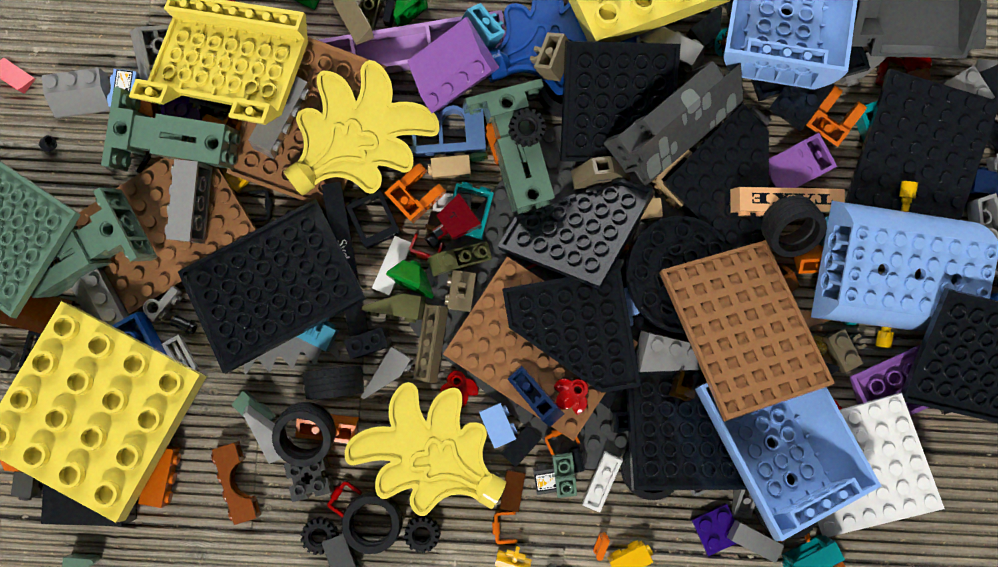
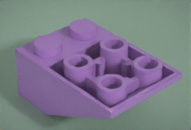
(801, 163)

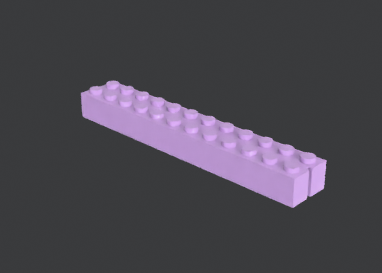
(399, 44)

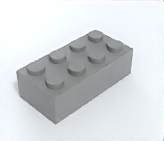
(188, 201)

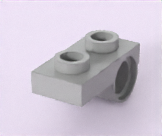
(171, 298)

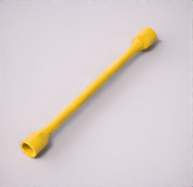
(907, 192)

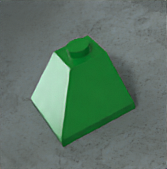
(408, 10)
(411, 277)

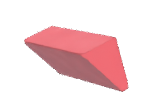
(15, 76)

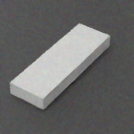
(397, 252)
(602, 481)

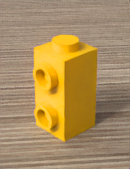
(634, 556)

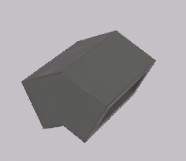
(8, 358)

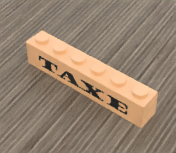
(759, 199)

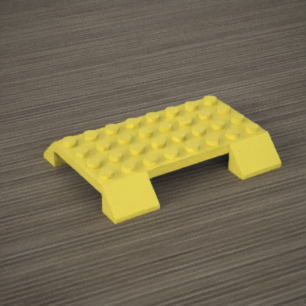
(228, 57)

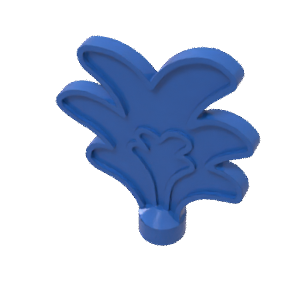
(528, 30)

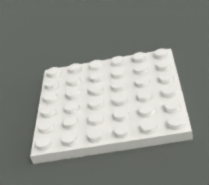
(897, 458)

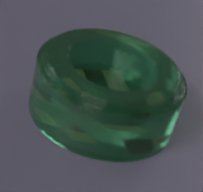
(477, 157)

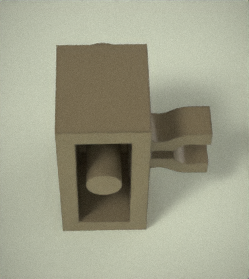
(551, 57)
(461, 291)
(842, 350)

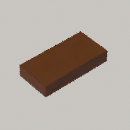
(513, 490)

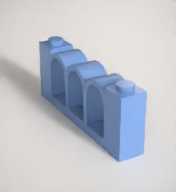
(474, 136)

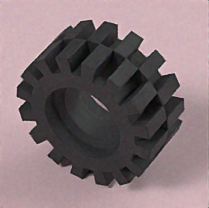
(535, 119)
(308, 529)
(413, 542)

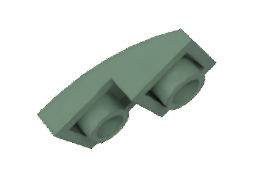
(246, 399)
(564, 475)

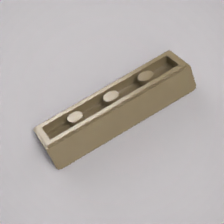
(354, 20)
(430, 343)

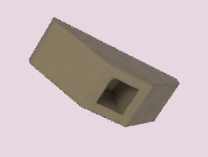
(597, 171)

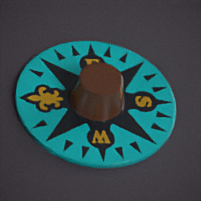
(720, 42)

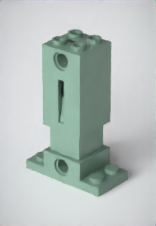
(164, 136)
(521, 167)
(91, 247)

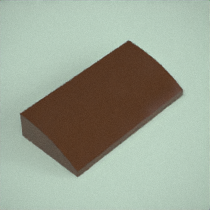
(35, 313)

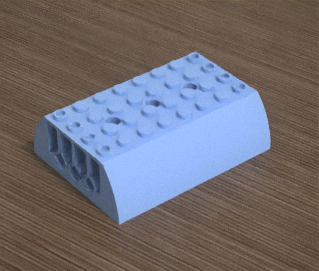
(813, 40)
(863, 237)
(809, 445)

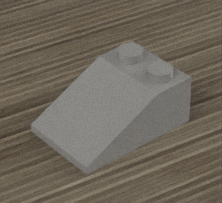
(971, 82)

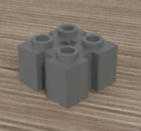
(302, 487)

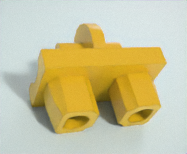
(512, 559)

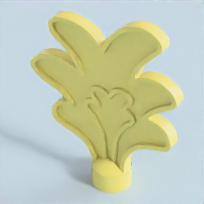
(357, 134)
(427, 454)

